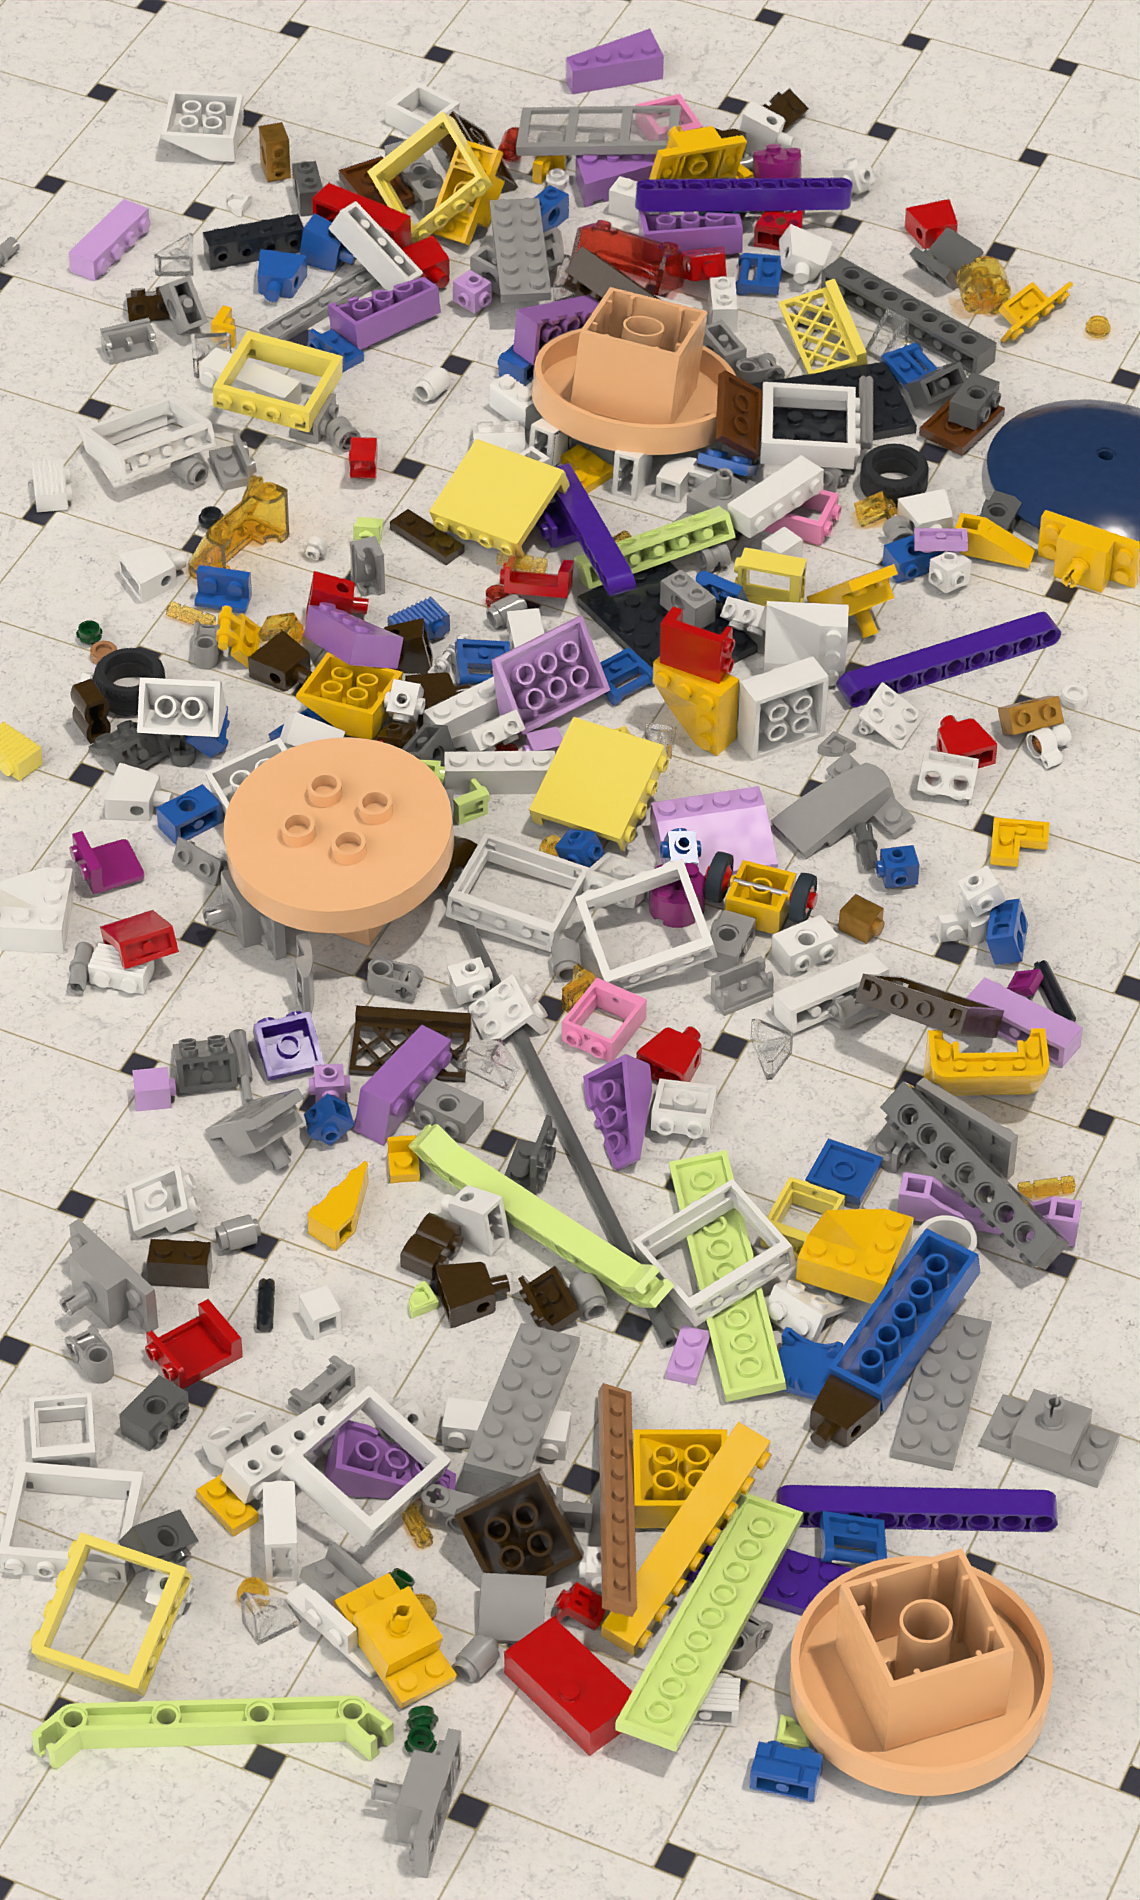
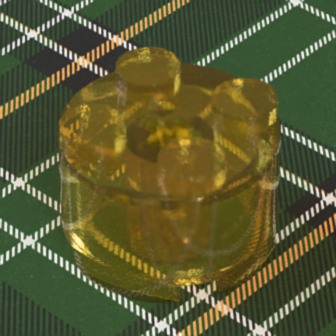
(983, 285)

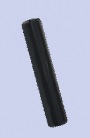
(1054, 992)

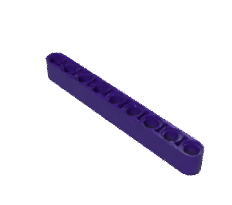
(743, 194)
(594, 536)
(950, 658)
(927, 1507)

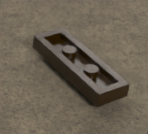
(427, 537)

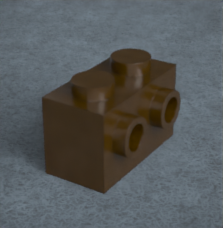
(179, 1263)

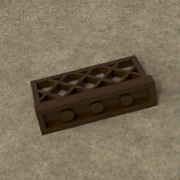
(406, 1023)

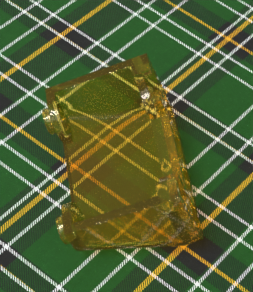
(255, 518)

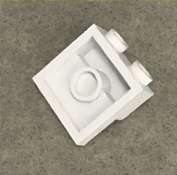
(745, 614)
(486, 735)
(612, 868)
(683, 1108)
(163, 1201)

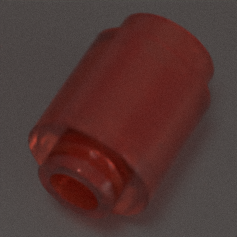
(508, 144)

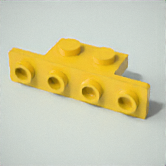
(1026, 307)

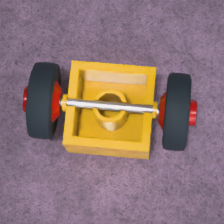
(761, 892)

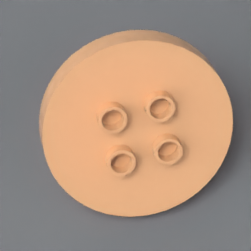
(632, 377)
(339, 836)
(921, 1675)

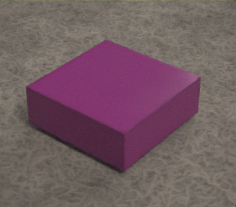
(1026, 982)

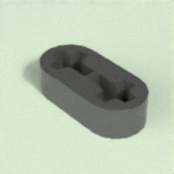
(178, 744)

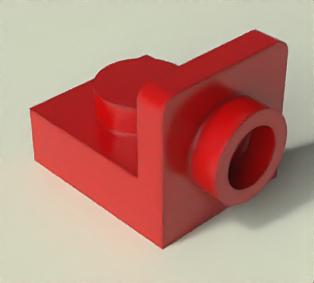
(580, 1605)

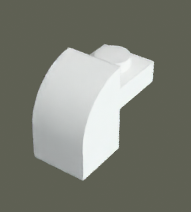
(679, 477)
(963, 926)

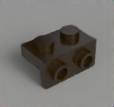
(787, 106)
(146, 305)
(550, 1300)

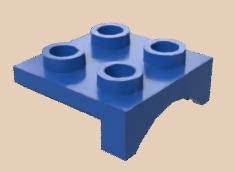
(805, 1363)

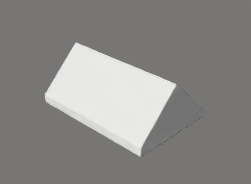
(181, 707)

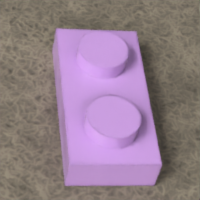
(940, 539)
(688, 1355)

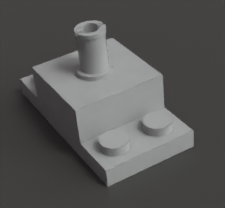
(717, 491)
(248, 923)
(260, 1126)
(106, 1283)
(1051, 1436)
(424, 1798)

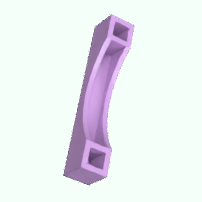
(927, 1197)

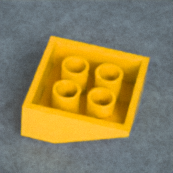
(349, 695)
(701, 706)
(855, 1251)
(668, 1468)

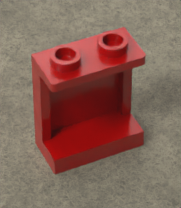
(537, 584)
(695, 649)
(140, 938)
(195, 1347)

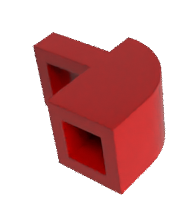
(363, 457)

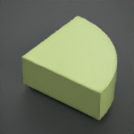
(422, 1300)
(791, 1733)

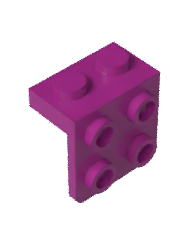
(107, 864)

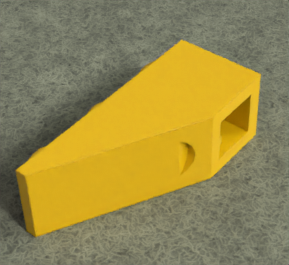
(993, 542)
(338, 1213)

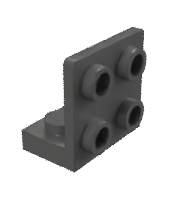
(946, 257)
(131, 747)
(205, 1064)
(531, 1159)

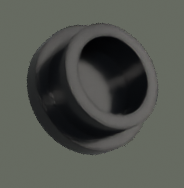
(209, 516)

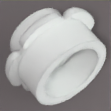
(557, 178)
(315, 548)

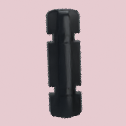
(265, 1305)

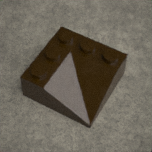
(520, 1529)

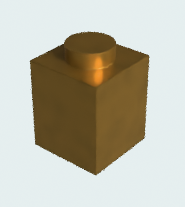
(861, 919)

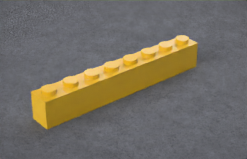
(688, 1535)

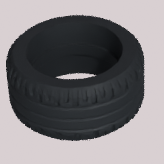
(897, 459)
(123, 664)

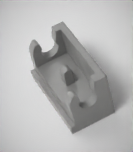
(128, 341)
(367, 565)
(741, 986)
(326, 1388)

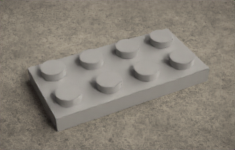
(990, 1138)

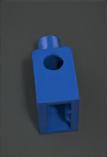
(322, 246)
(280, 274)

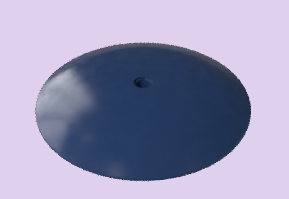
(1072, 462)

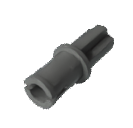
(866, 845)

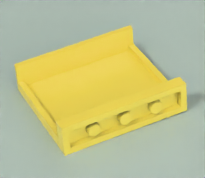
(496, 497)
(600, 781)

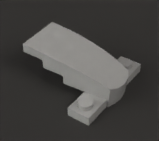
(840, 804)

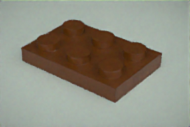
(359, 181)
(739, 415)
(955, 436)

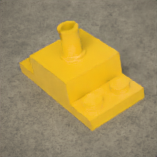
(698, 155)
(464, 223)
(1088, 553)
(861, 595)
(397, 1639)

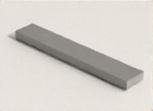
(316, 308)

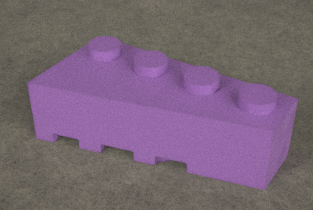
(616, 64)
(599, 172)
(694, 231)
(385, 312)
(546, 321)
(352, 638)
(399, 1082)

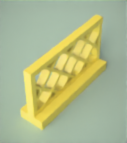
(841, 319)

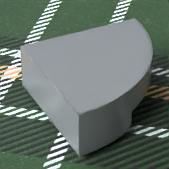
(836, 745)

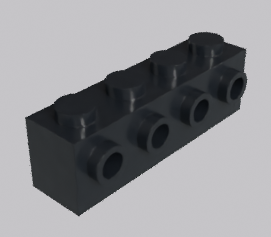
(244, 241)

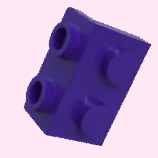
(554, 527)

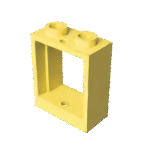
(773, 564)
(801, 1194)

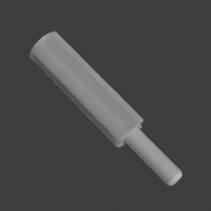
(242, 1060)

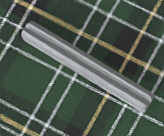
(866, 412)

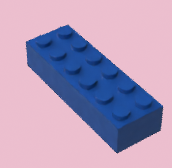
(906, 1316)

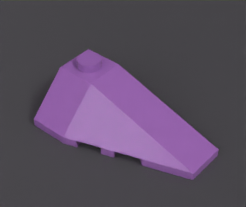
(370, 1465)

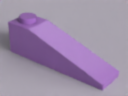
(620, 1101)

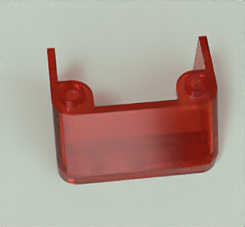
(634, 254)

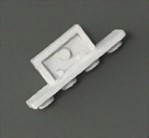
(330, 1624)

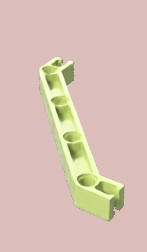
(542, 1221)
(211, 1724)

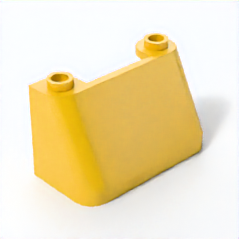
(987, 1072)

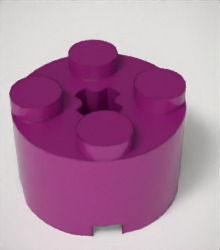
(777, 162)
(671, 902)

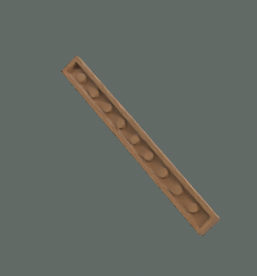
(617, 1500)

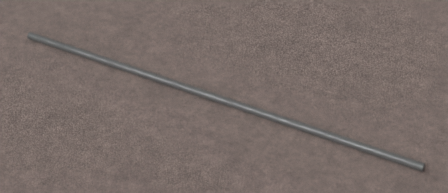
(567, 1131)

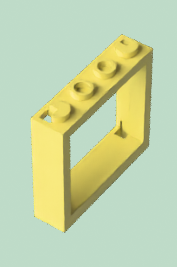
(409, 152)
(287, 355)
(157, 1632)

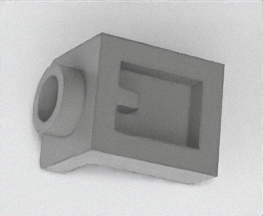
(578, 1513)

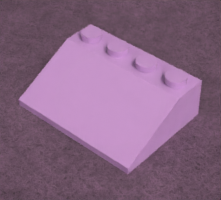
(549, 675)
(723, 822)

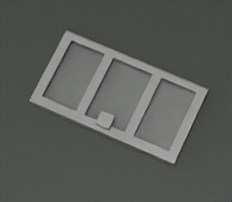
(595, 130)

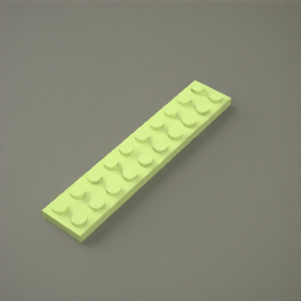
(742, 1331)
(709, 1622)

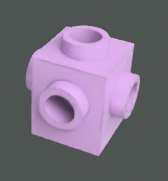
(472, 291)
(330, 1080)

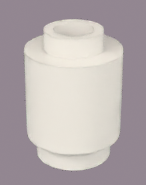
(432, 383)

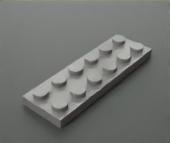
(520, 250)
(942, 1394)
(522, 1403)

